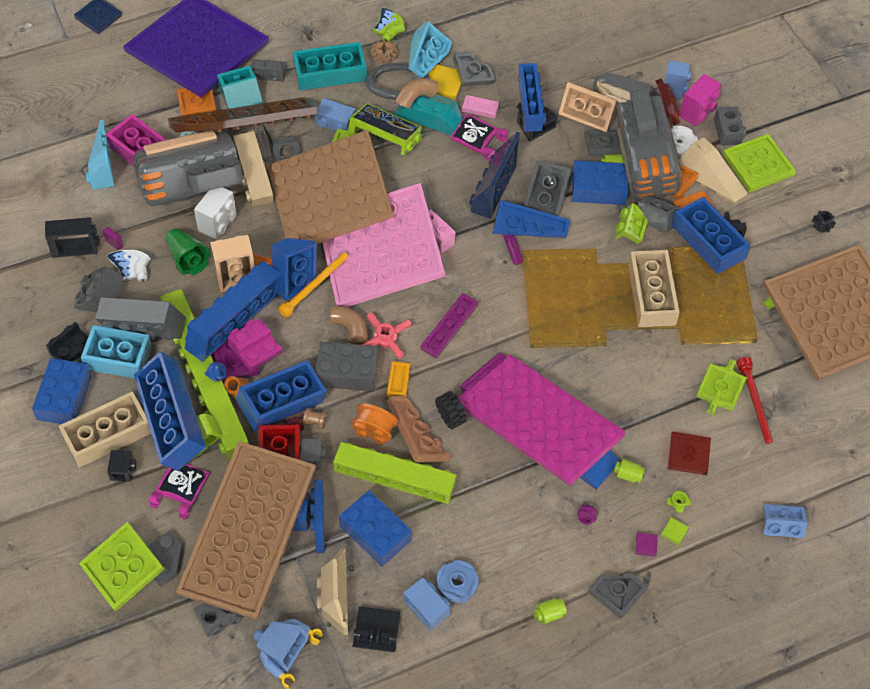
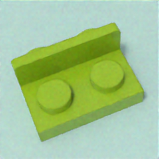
(631, 224)

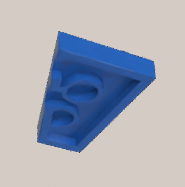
(317, 511)

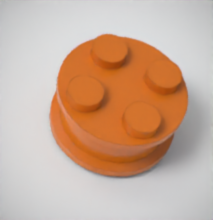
(373, 423)

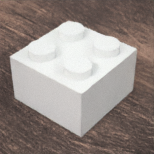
(215, 212)

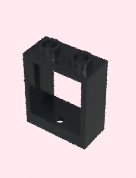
(72, 246)

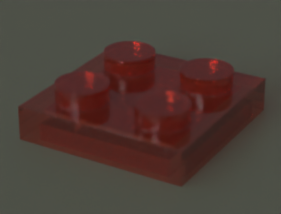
(669, 101)

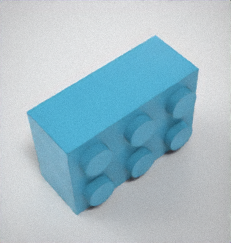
(116, 351)

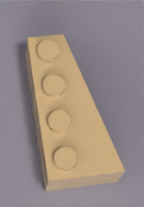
(253, 169)

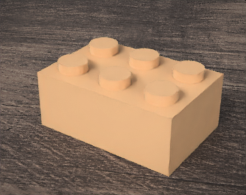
(232, 260)

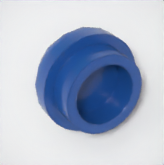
(216, 371)

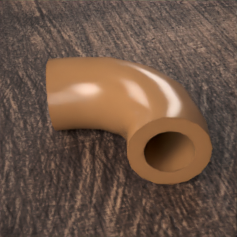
(414, 89)
(352, 322)

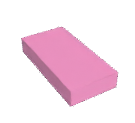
(480, 106)

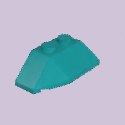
(434, 112)

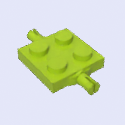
(721, 387)

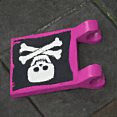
(477, 134)
(180, 486)

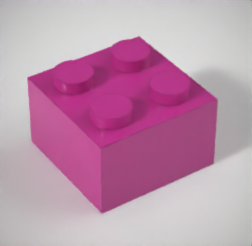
(700, 100)

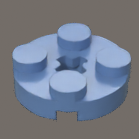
(452, 592)

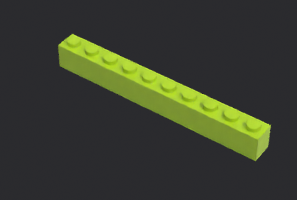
(212, 393)

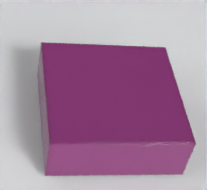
(113, 238)
(646, 544)

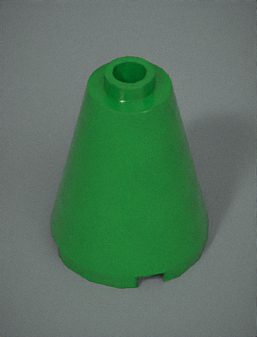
(187, 252)

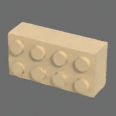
(653, 288)
(105, 429)

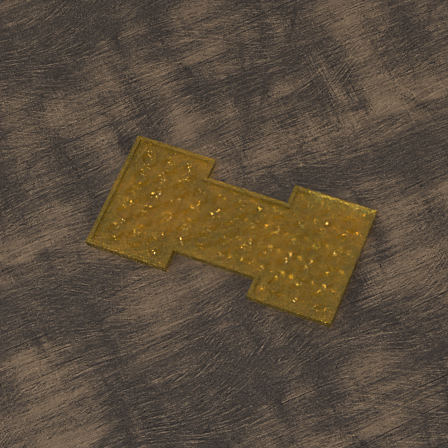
(578, 299)

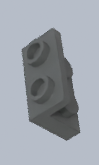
(268, 69)

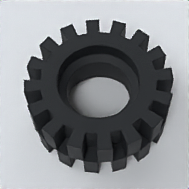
(451, 409)

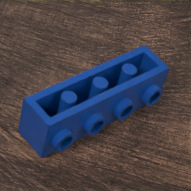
(530, 97)

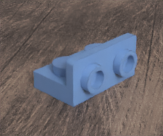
(784, 521)

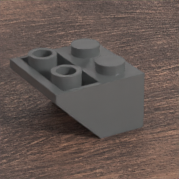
(98, 284)

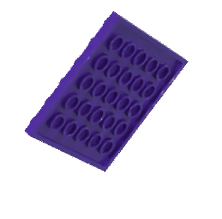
(196, 44)

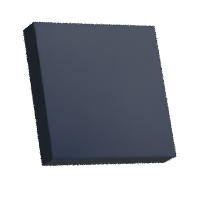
(98, 15)

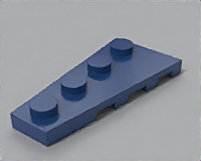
(524, 221)

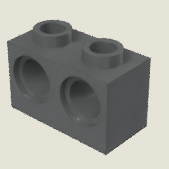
(729, 125)
(222, 620)

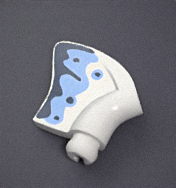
(130, 264)

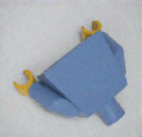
(282, 645)

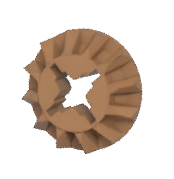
(390, 54)

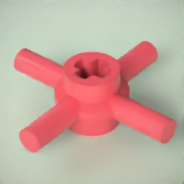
(386, 335)

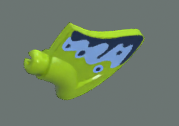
(389, 24)

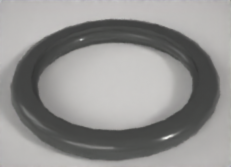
(382, 69)

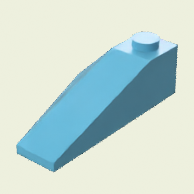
(427, 49)
(99, 163)

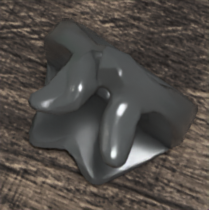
(285, 141)

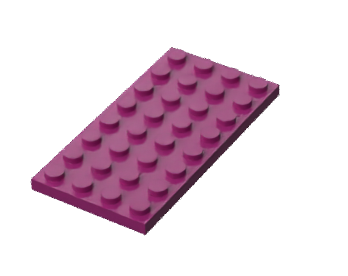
(541, 419)

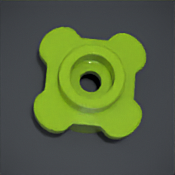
(679, 495)

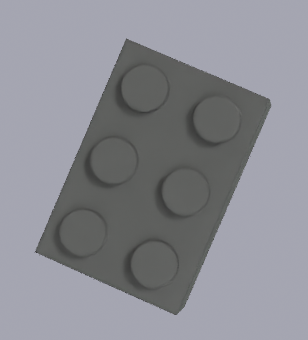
(347, 366)

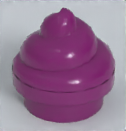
(587, 514)

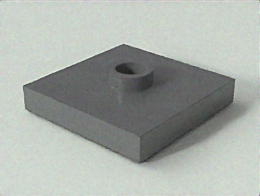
(602, 142)

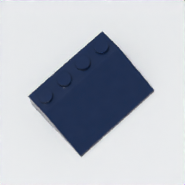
(495, 178)

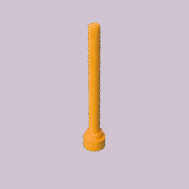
(286, 308)

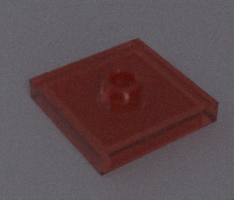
(689, 453)

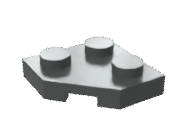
(472, 71)
(168, 552)
(618, 592)

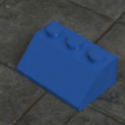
(296, 263)

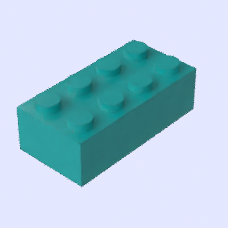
(329, 66)

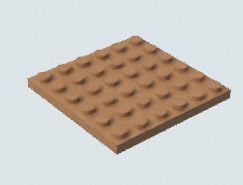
(330, 190)
(827, 310)

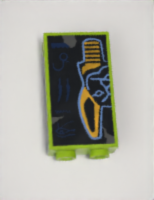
(386, 126)

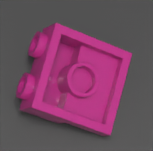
(254, 344)

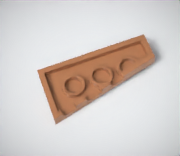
(416, 432)

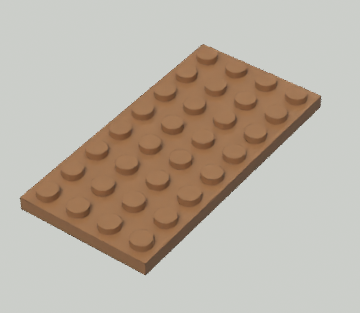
(246, 530)

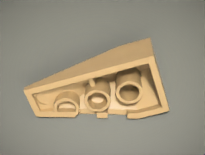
(713, 170)

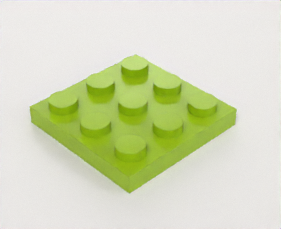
(759, 162)
(121, 566)

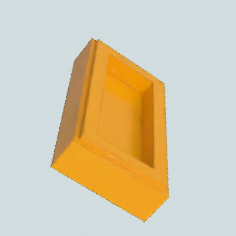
(398, 379)

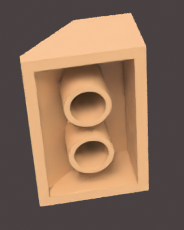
(588, 107)

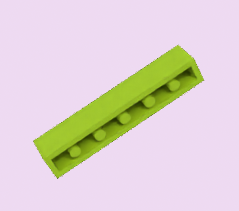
(395, 472)

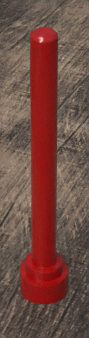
(745, 366)

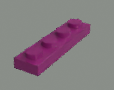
(449, 325)

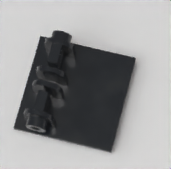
(376, 629)

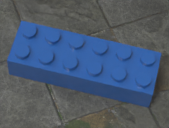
(232, 310)
(169, 411)

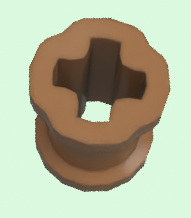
(315, 418)

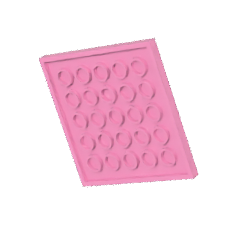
(388, 253)

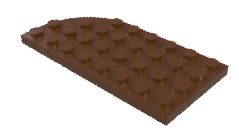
(245, 115)

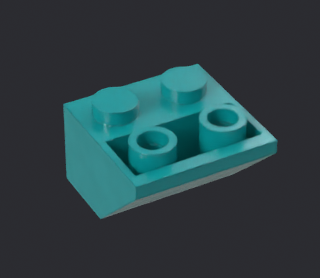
(239, 87)

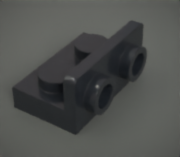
(68, 344)

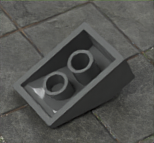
(548, 187)

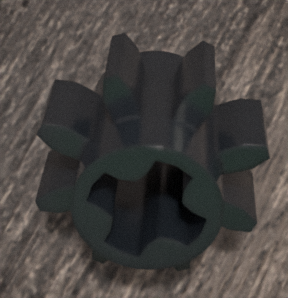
(823, 221)

